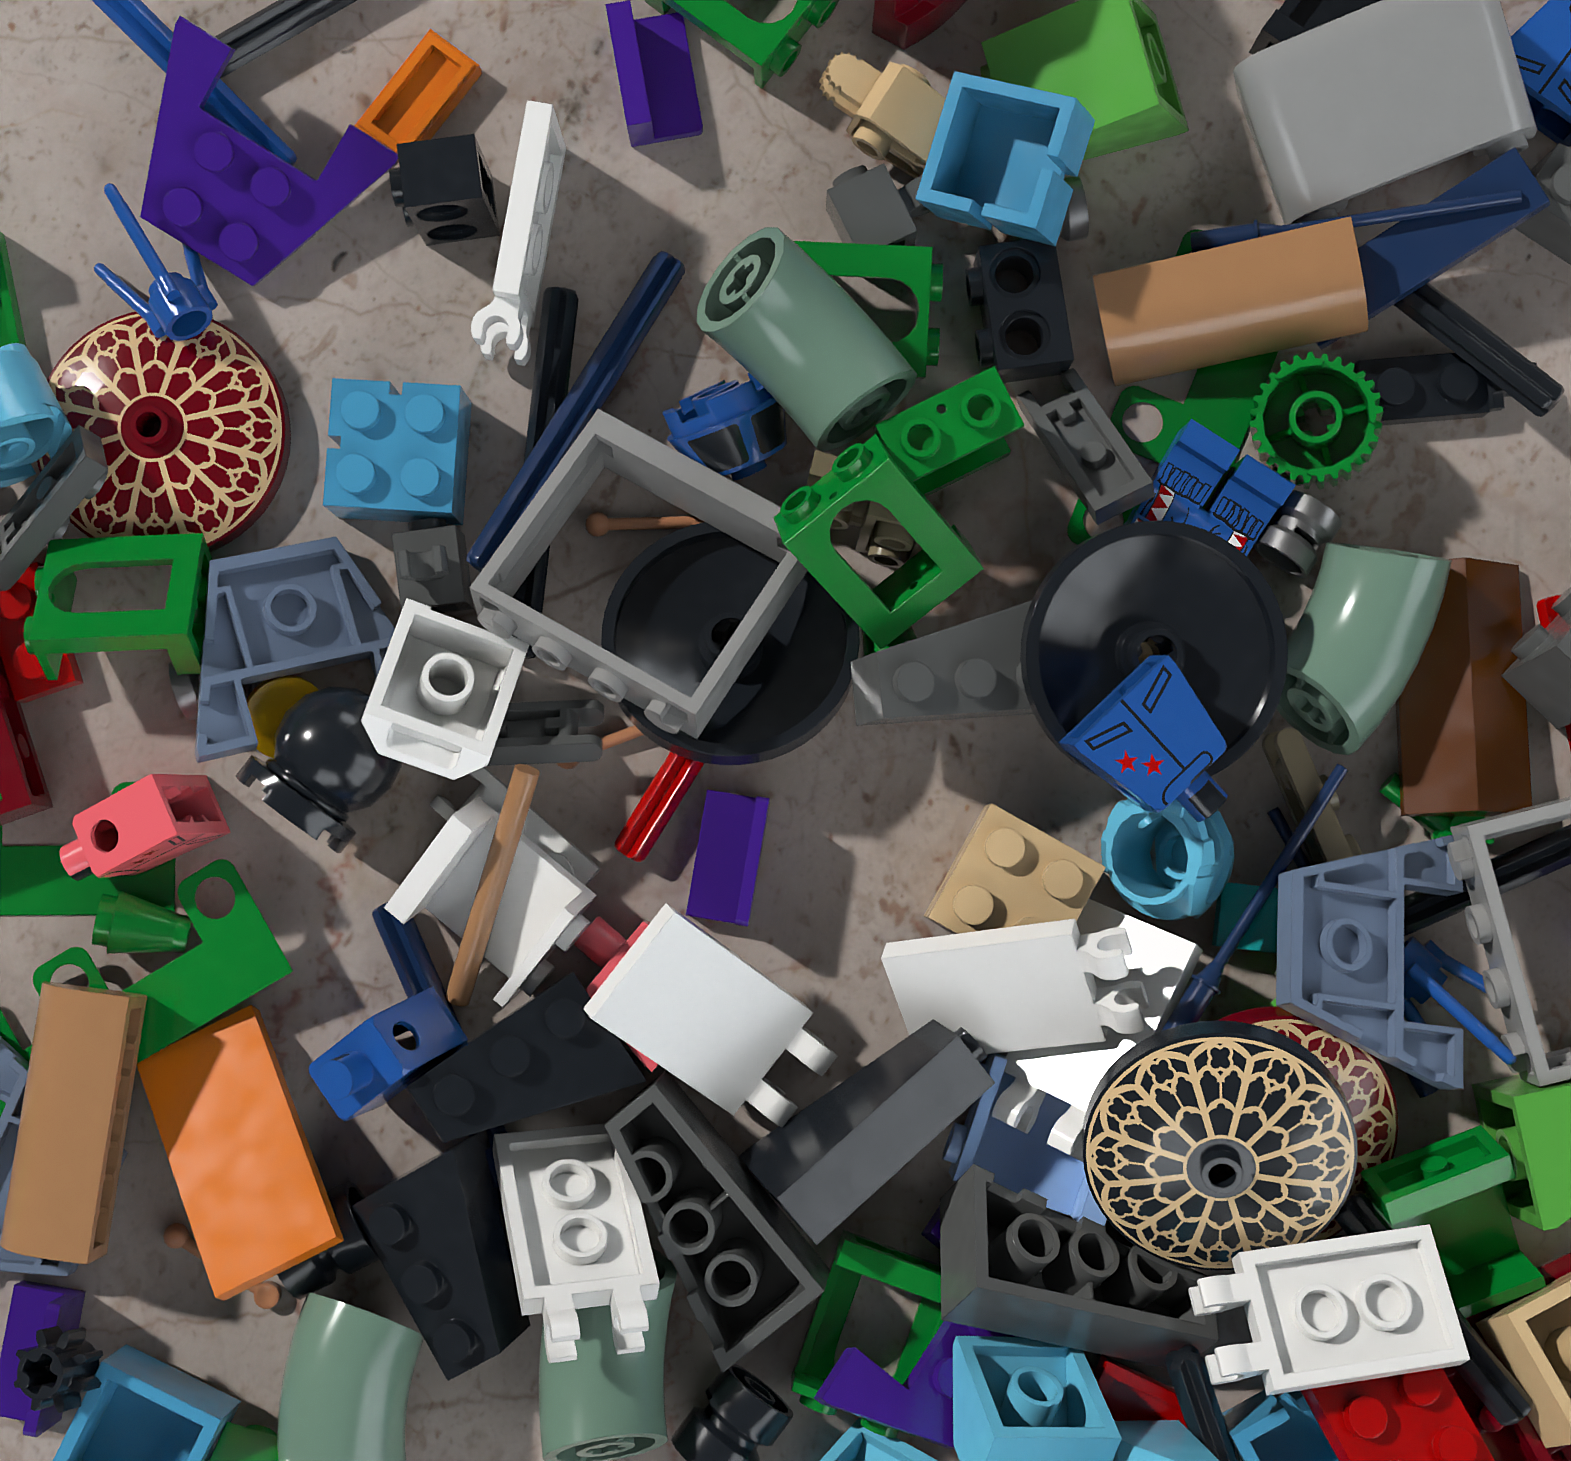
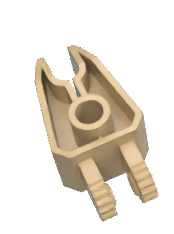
(890, 110)

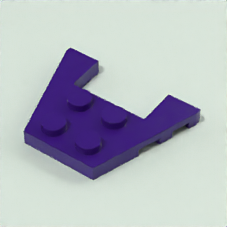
(227, 190)
(925, 1399)

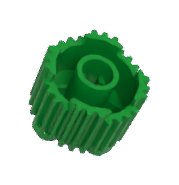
(1333, 392)

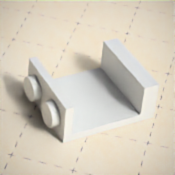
(537, 909)

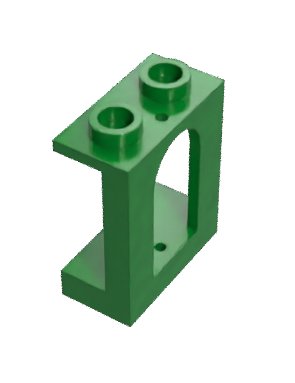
(763, 46)
(902, 263)
(952, 445)
(911, 590)
(175, 628)
(851, 1260)

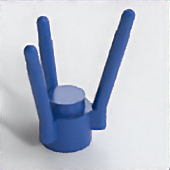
(176, 304)
(1425, 980)

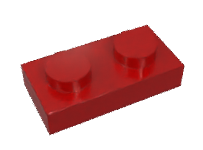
(22, 669)

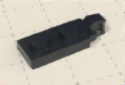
(1431, 388)

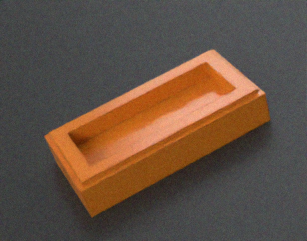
(420, 93)

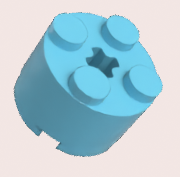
(28, 415)

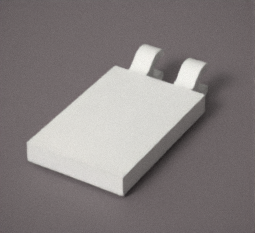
(524, 236)
(1018, 985)
(707, 1016)
(1073, 1071)
(575, 1234)
(1336, 1311)

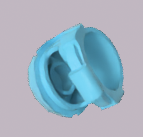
(1191, 859)

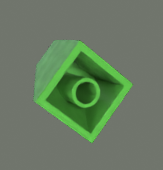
(1104, 57)
(1536, 1133)

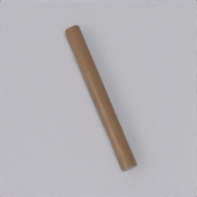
(492, 884)

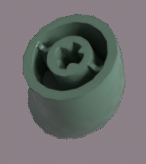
(803, 339)
(1359, 641)
(345, 1385)
(607, 1401)

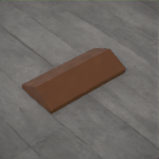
(1457, 716)

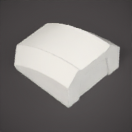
(442, 692)

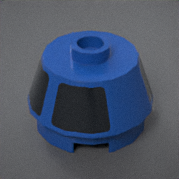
(729, 427)

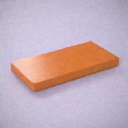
(238, 1153)

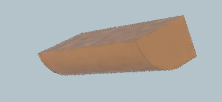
(1232, 302)
(73, 1123)

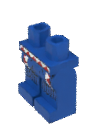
(1191, 472)

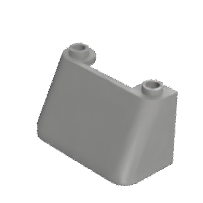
(1382, 100)

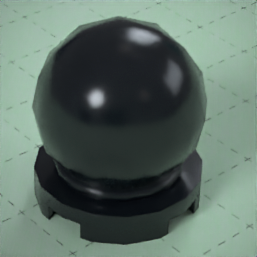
(323, 765)

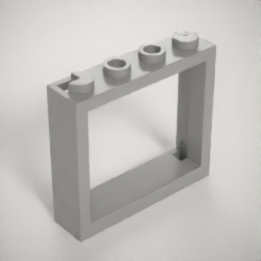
(678, 481)
(1490, 927)

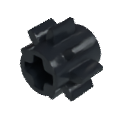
(58, 1369)

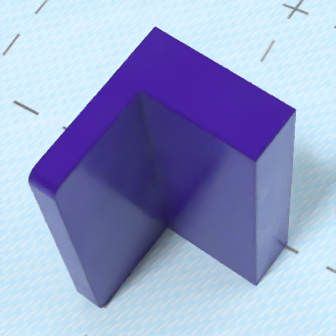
(654, 75)
(728, 857)
(31, 1309)

